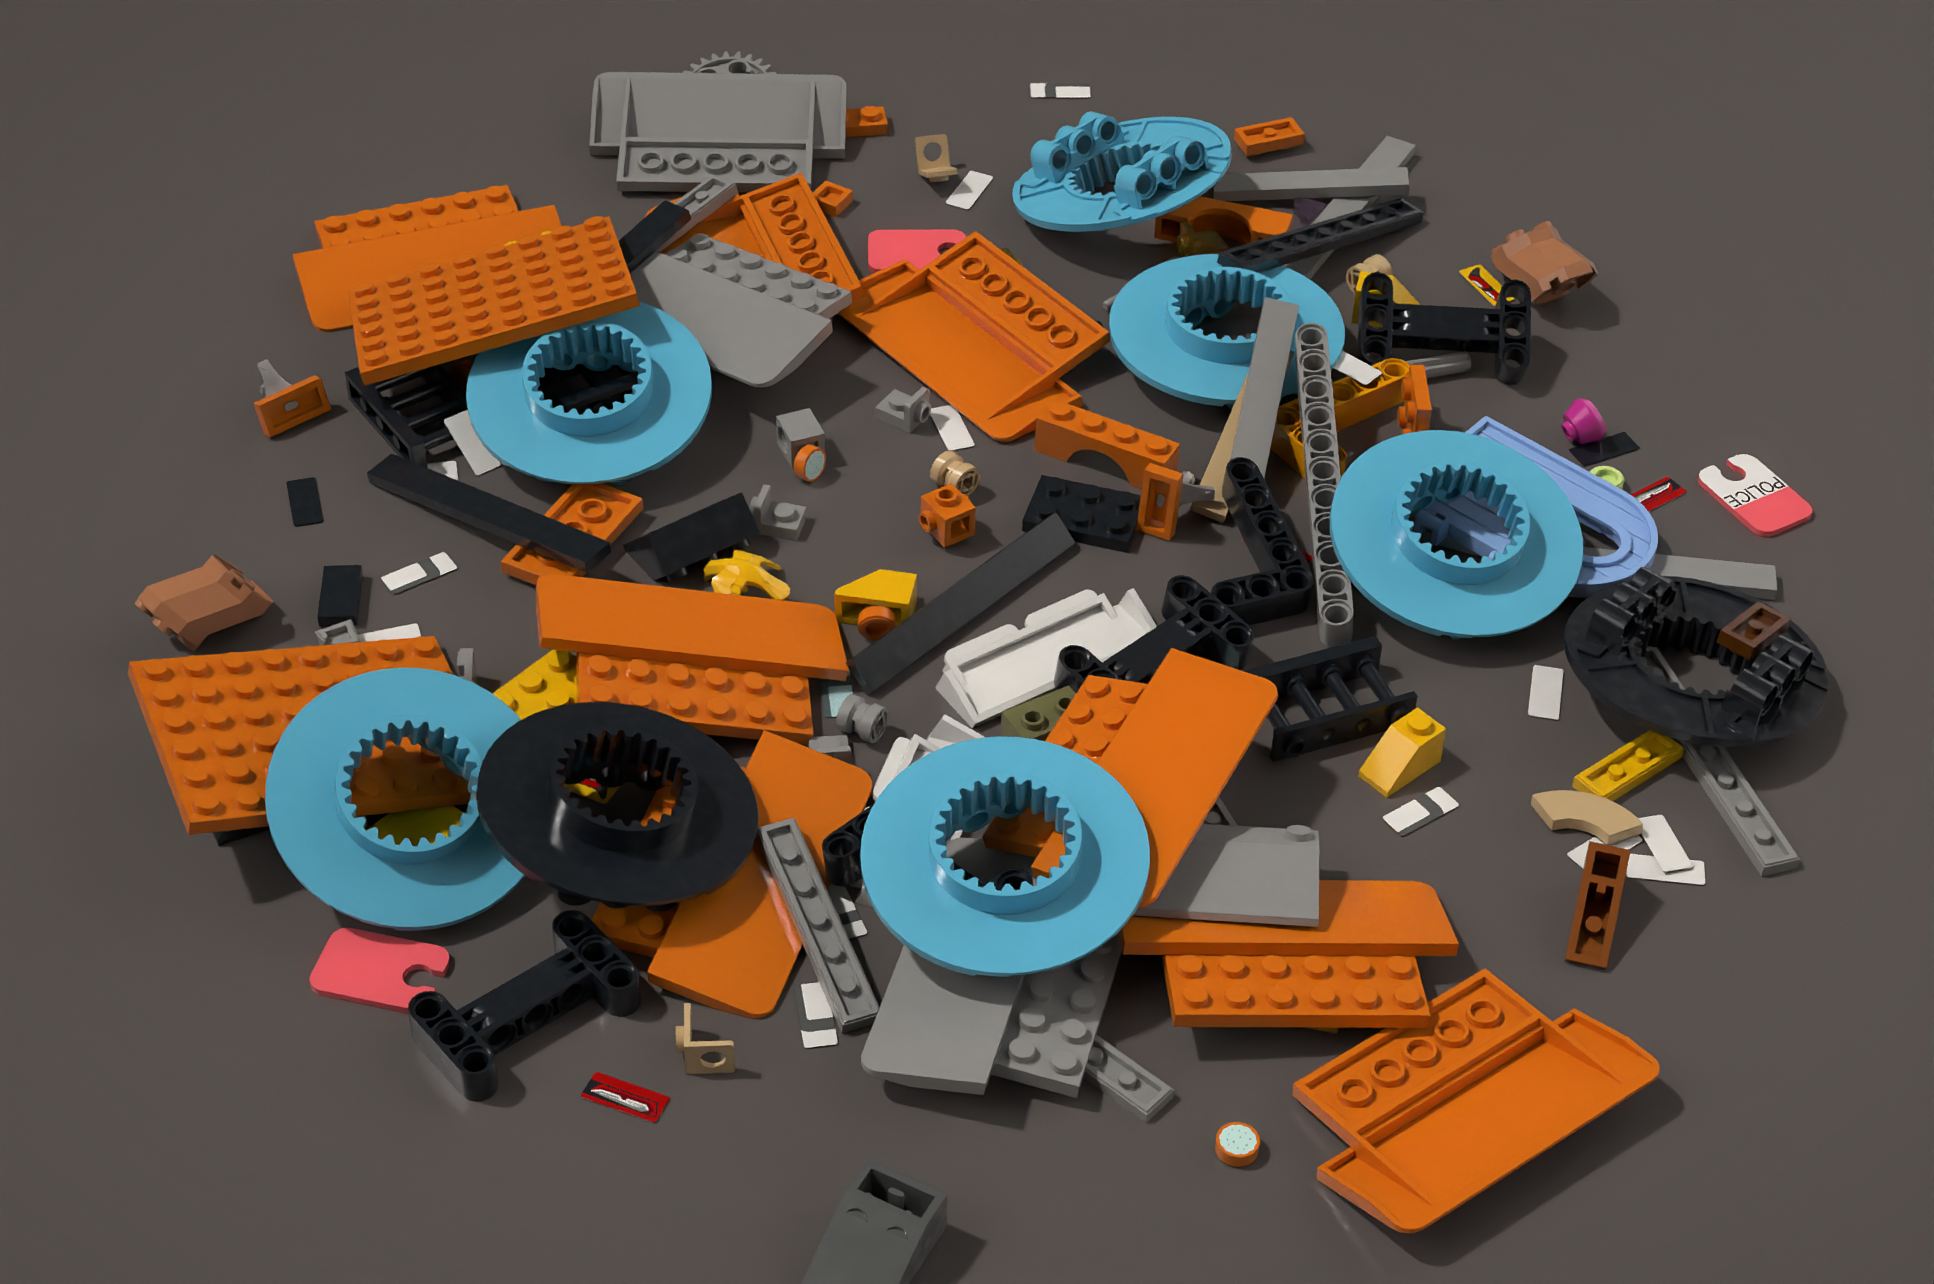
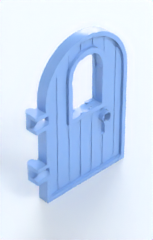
(1594, 502)

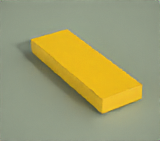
(1629, 766)

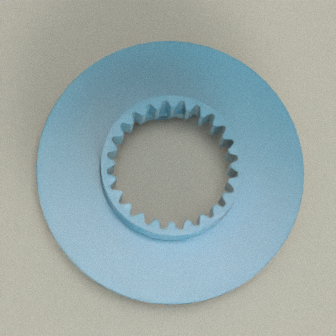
(1152, 161)
(1163, 304)
(591, 447)
(1440, 593)
(319, 828)
(1007, 929)

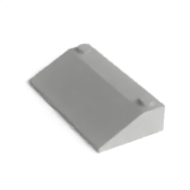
(1245, 877)

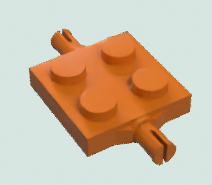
(1417, 408)

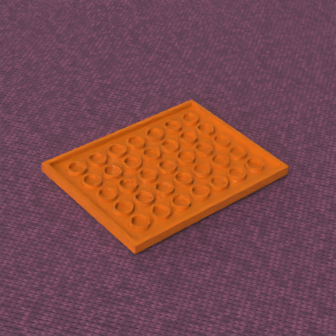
(489, 299)
(226, 712)

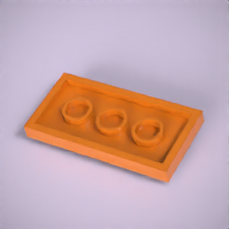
(587, 507)

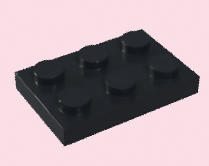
(1088, 512)

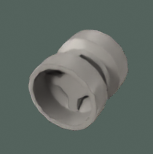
(862, 718)

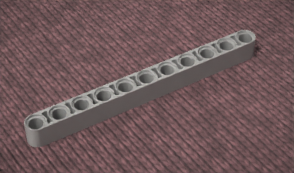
(1322, 477)

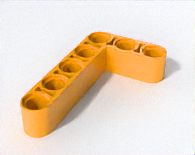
(1351, 404)

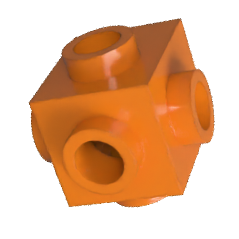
(947, 515)

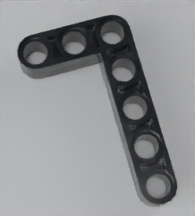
(1284, 575)

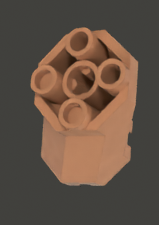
(1543, 263)
(203, 601)

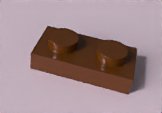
(1753, 630)

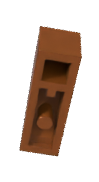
(1597, 905)

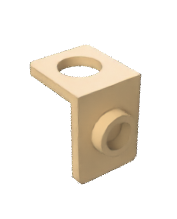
(938, 169)
(694, 1050)

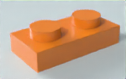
(866, 122)
(1269, 136)

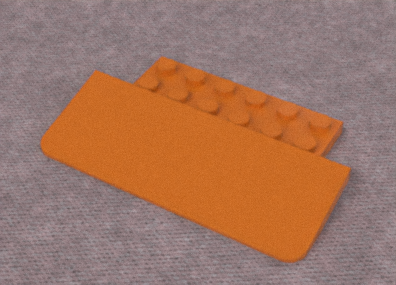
(781, 226)
(403, 239)
(979, 333)
(693, 654)
(1164, 744)
(740, 940)
(1342, 974)
(1464, 1100)

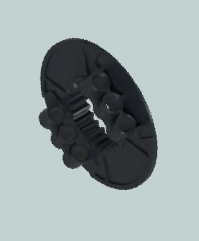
(1768, 702)
(620, 865)

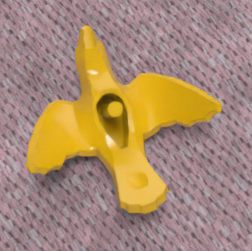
(745, 569)

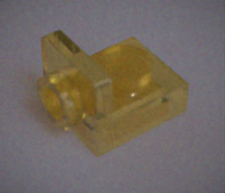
(1192, 243)

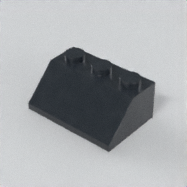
(694, 539)

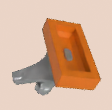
(286, 403)
(1162, 496)

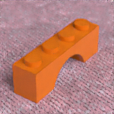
(1229, 219)
(1067, 429)

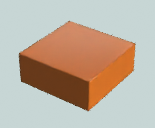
(833, 198)

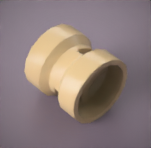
(1372, 264)
(950, 469)

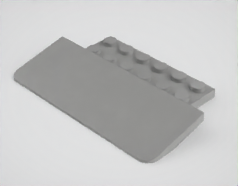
(728, 125)
(742, 309)
(960, 1028)

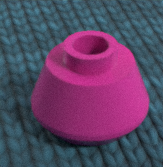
(1583, 422)

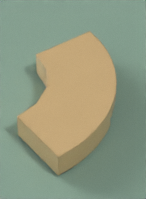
(1586, 813)

